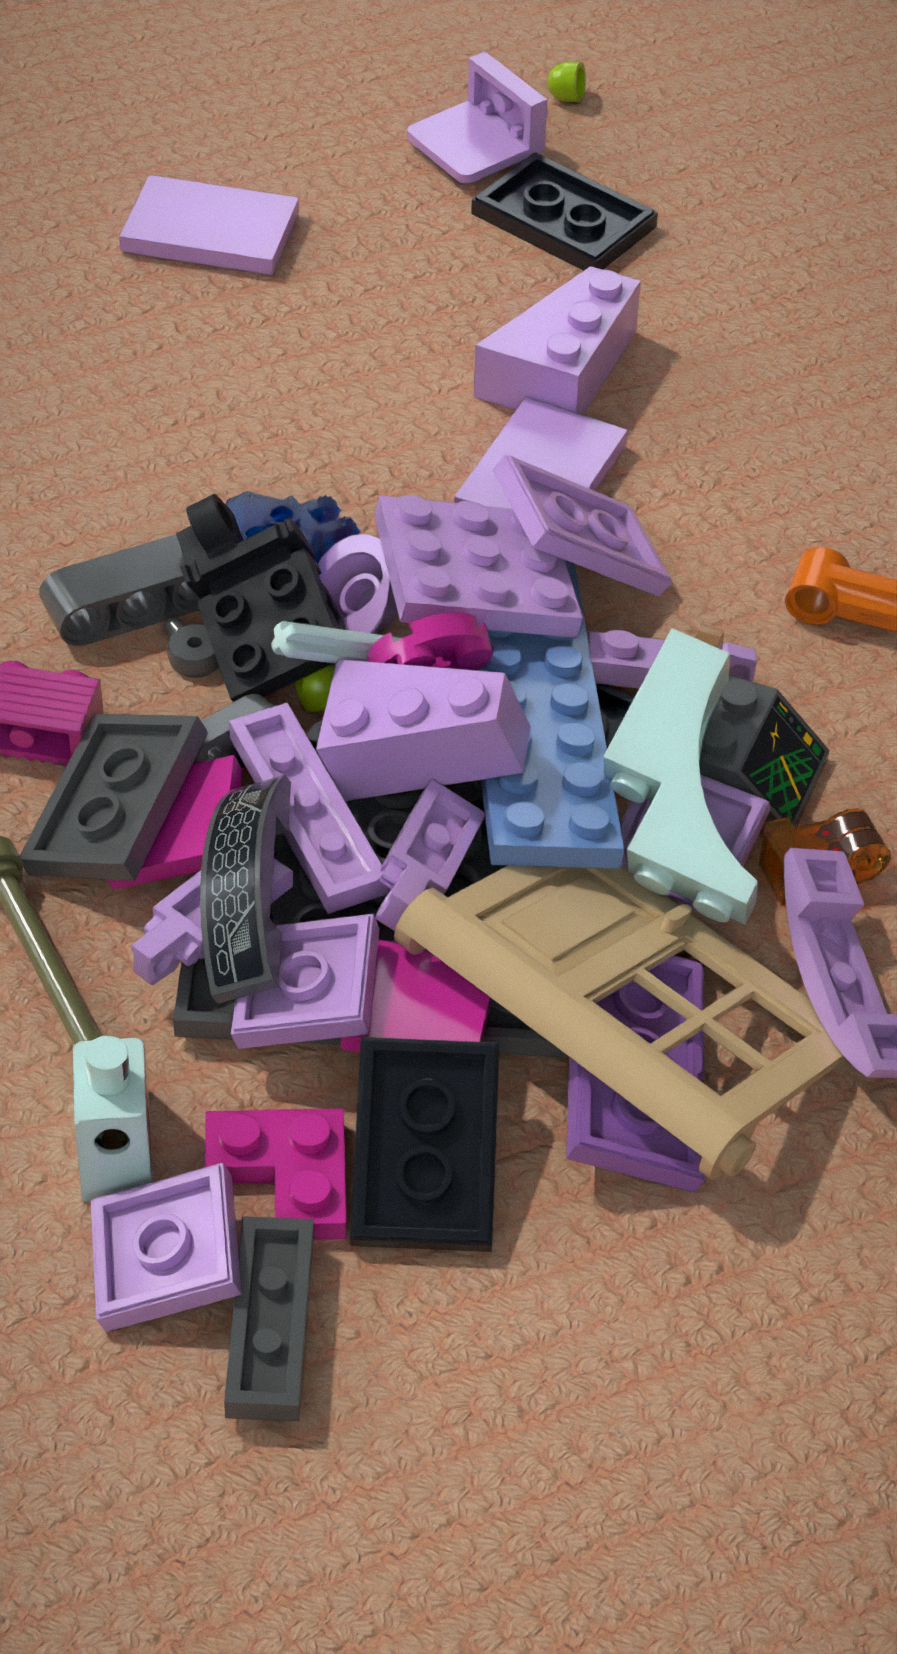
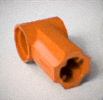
(830, 588)

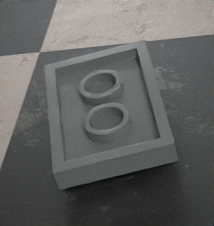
(113, 796)

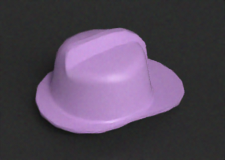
(359, 583)

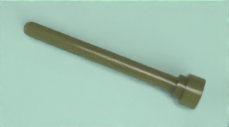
(39, 948)

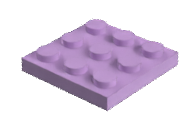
(474, 564)

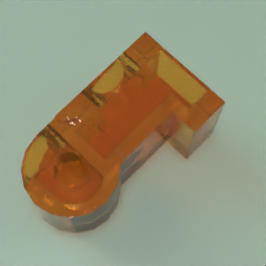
(845, 831)

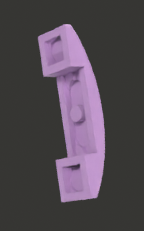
(831, 961)

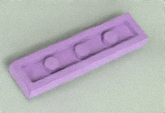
(320, 823)

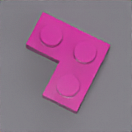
(295, 1151)

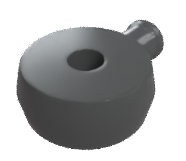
(189, 649)

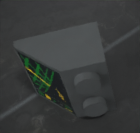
(763, 748)

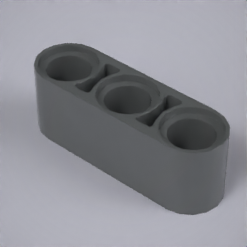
(118, 592)

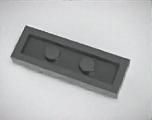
(270, 1320)

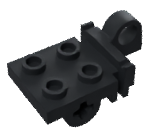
(250, 590)

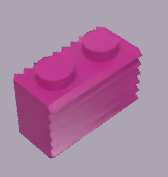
(45, 711)

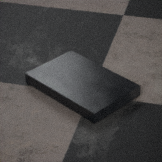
(564, 213)
(425, 1144)

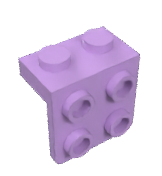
(489, 131)

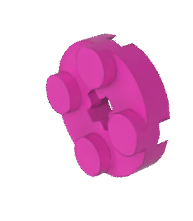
(438, 641)

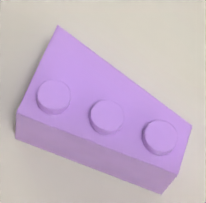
(561, 344)
(411, 724)

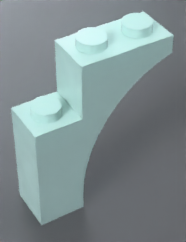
(658, 760)

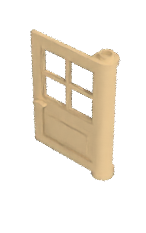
(569, 937)

